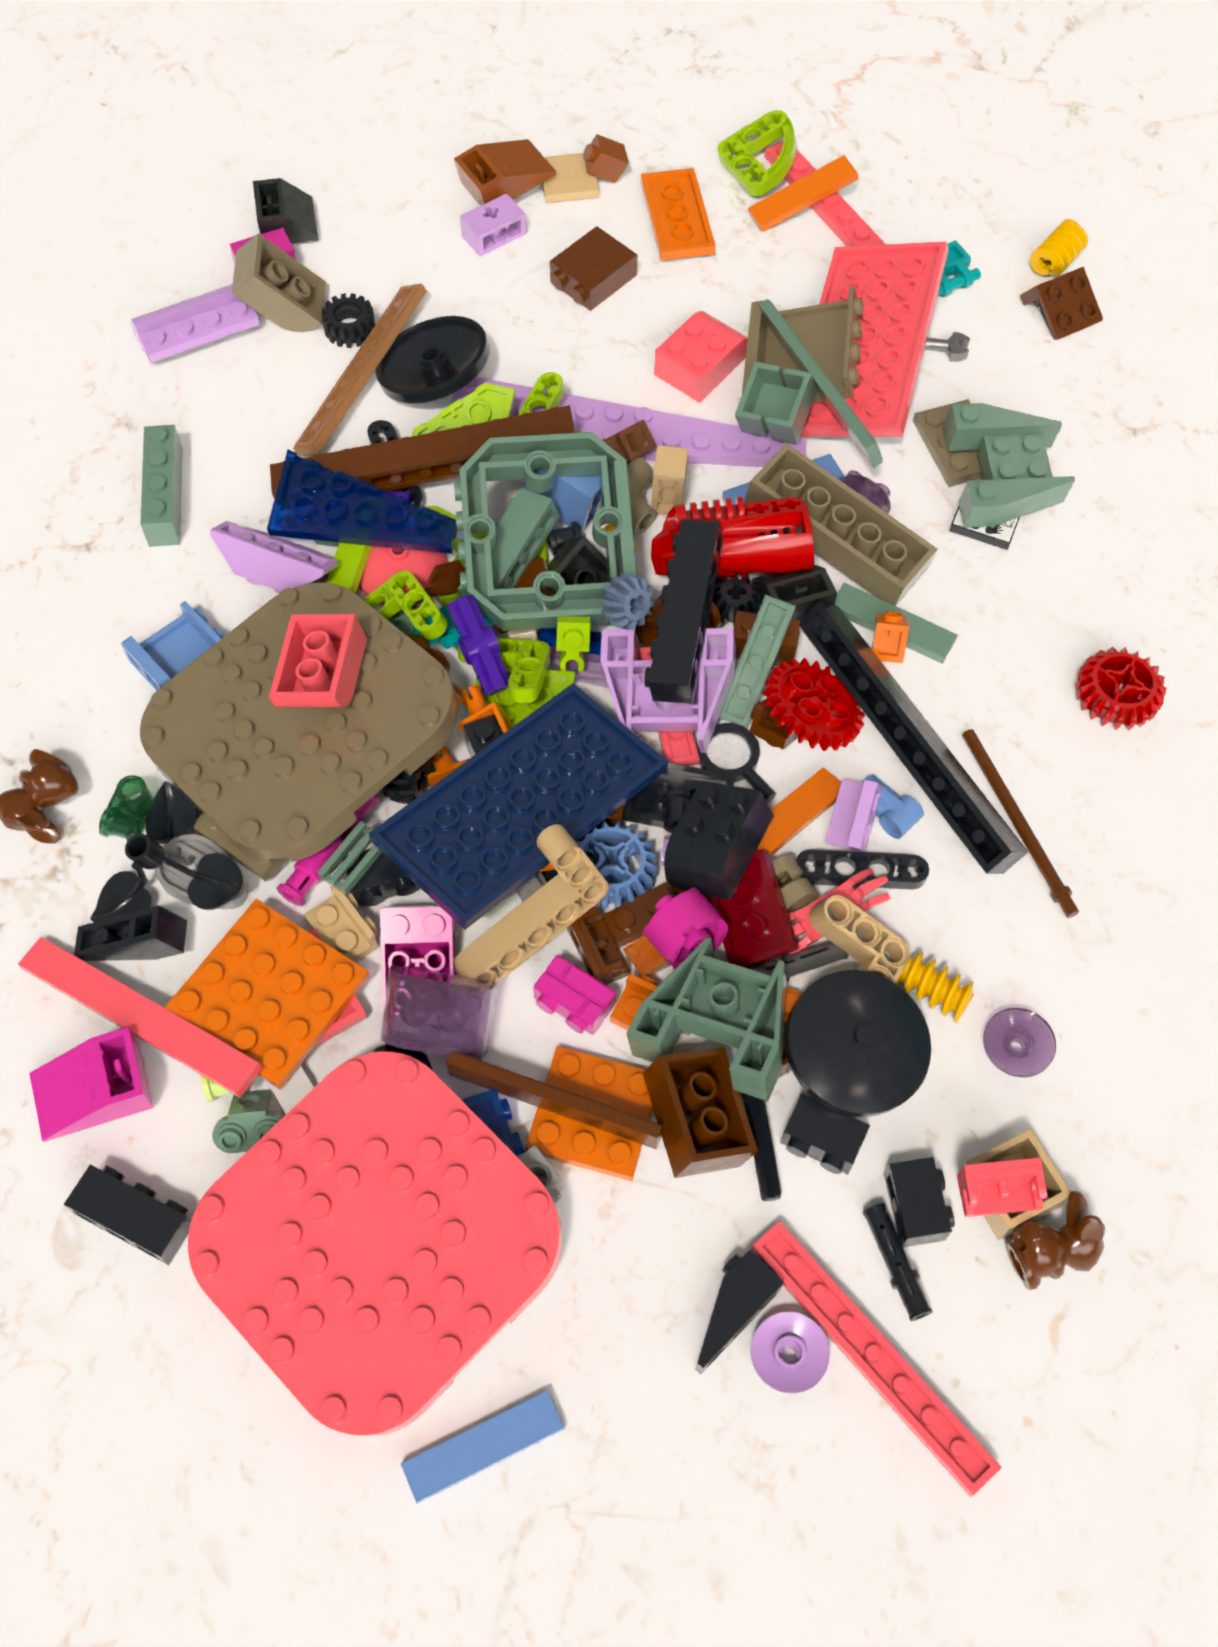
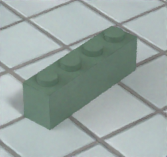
(161, 486)
(520, 536)

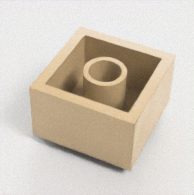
(1025, 1147)

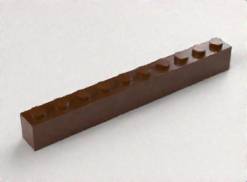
(432, 455)

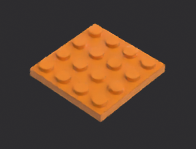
(269, 991)

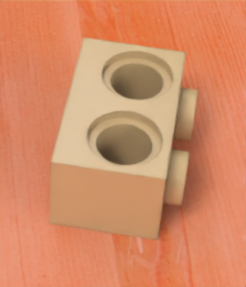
(669, 478)

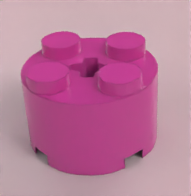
(683, 924)

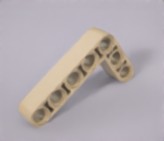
(539, 916)
(874, 937)

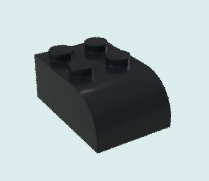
(716, 839)

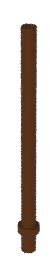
(1060, 893)

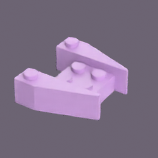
(634, 700)

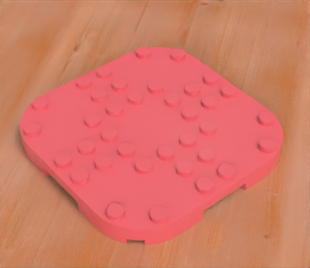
(374, 1243)

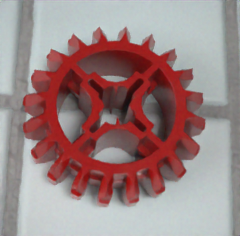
(1139, 697)

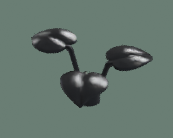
(170, 816)

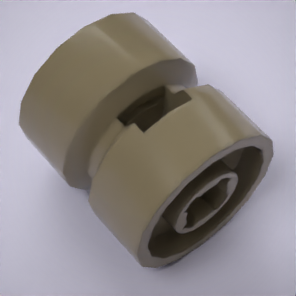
(795, 890)

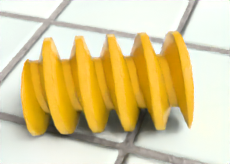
(1059, 249)
(936, 986)

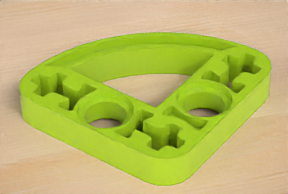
(775, 125)

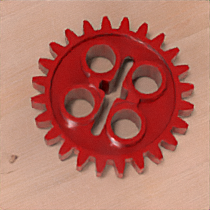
(813, 704)

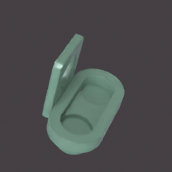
(245, 1125)

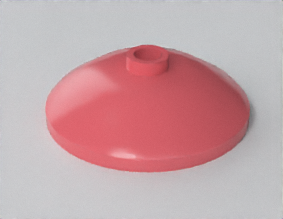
(385, 563)

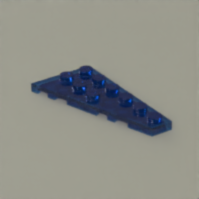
(344, 509)

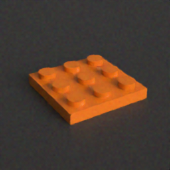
(581, 1144)

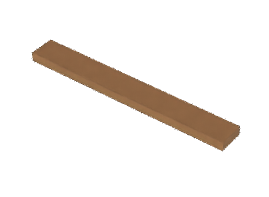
(359, 370)

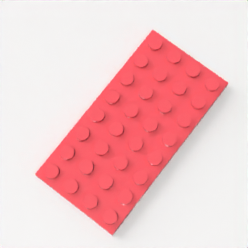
(898, 299)

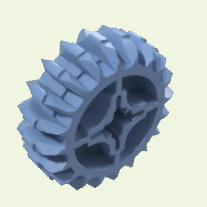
(616, 846)

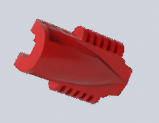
(742, 546)

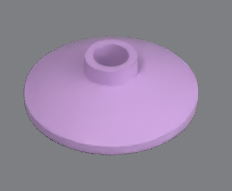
(804, 1338)

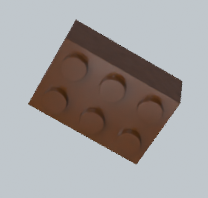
(699, 1112)

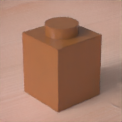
(605, 158)

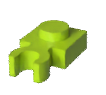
(572, 639)

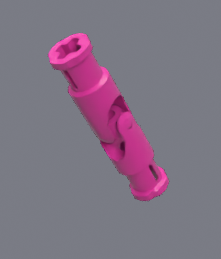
(307, 869)

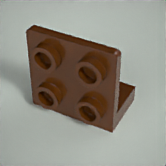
(1066, 303)

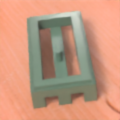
(342, 851)

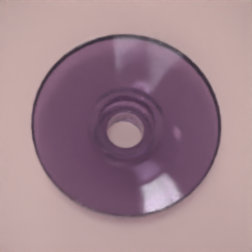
(1030, 1032)

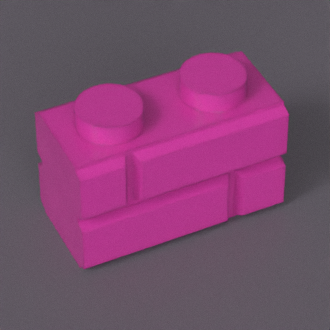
(574, 996)

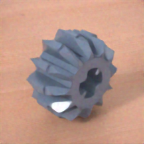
(627, 601)

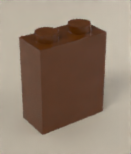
(593, 268)

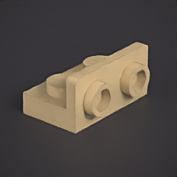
(343, 926)

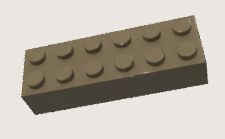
(846, 526)

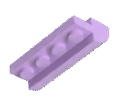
(192, 323)

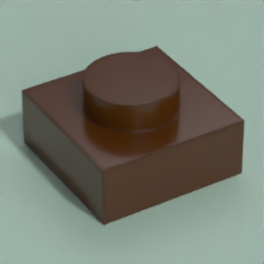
(444, 578)

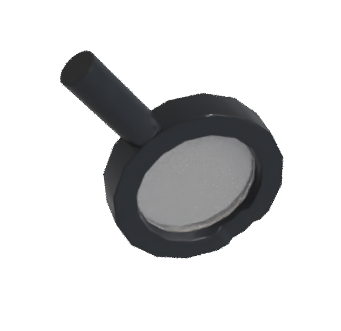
(736, 753)

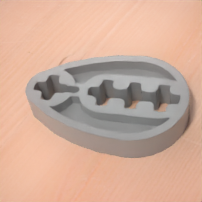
(192, 849)

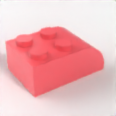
(699, 355)
(319, 661)

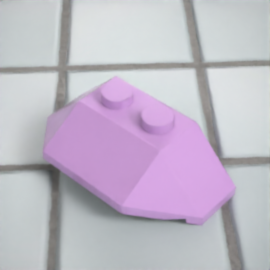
(269, 558)

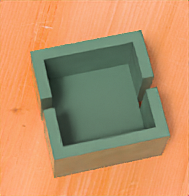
(772, 406)

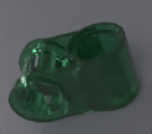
(125, 815)

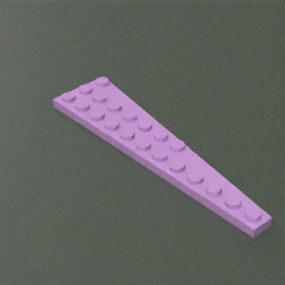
(706, 440)

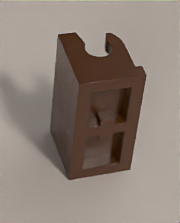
(598, 947)

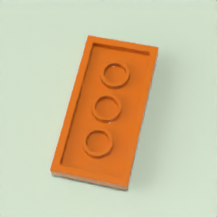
(677, 214)

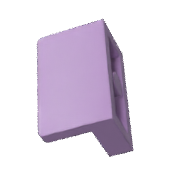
(854, 814)

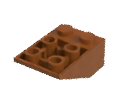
(501, 169)

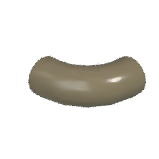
(639, 478)

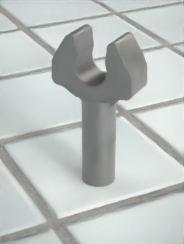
(955, 346)

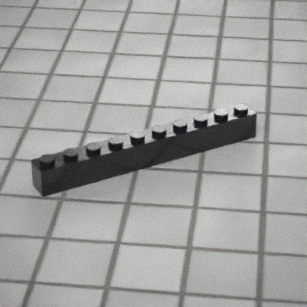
(913, 739)

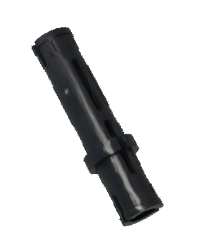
(915, 1304)

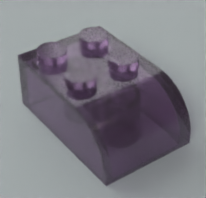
(438, 1012)

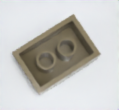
(278, 286)

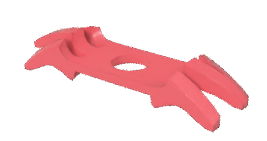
(845, 890)

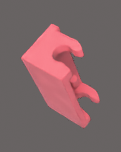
(1002, 1187)

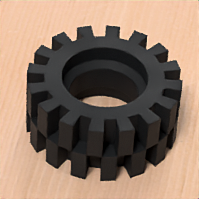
(343, 309)

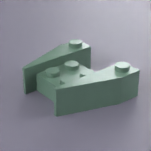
(1011, 461)
(722, 1006)

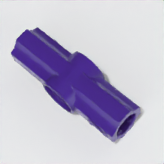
(478, 645)

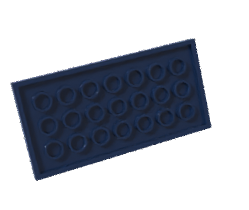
(479, 826)

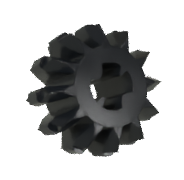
(734, 596)
(406, 787)

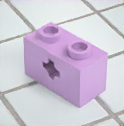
(493, 224)

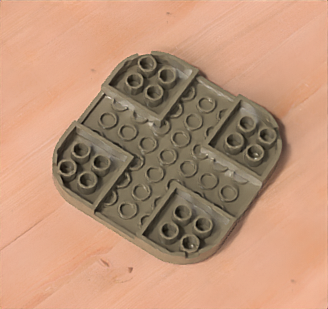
(295, 776)

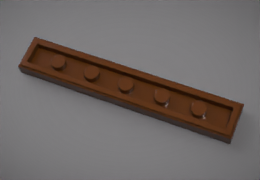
(554, 1099)

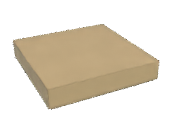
(571, 180)

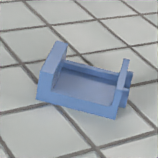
(172, 647)

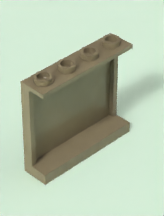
(825, 330)

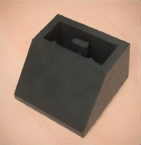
(285, 207)
(798, 588)

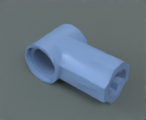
(896, 812)

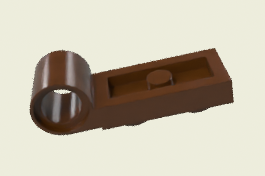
(632, 917)

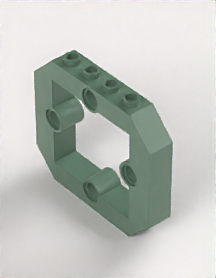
(517, 459)

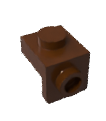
(766, 727)

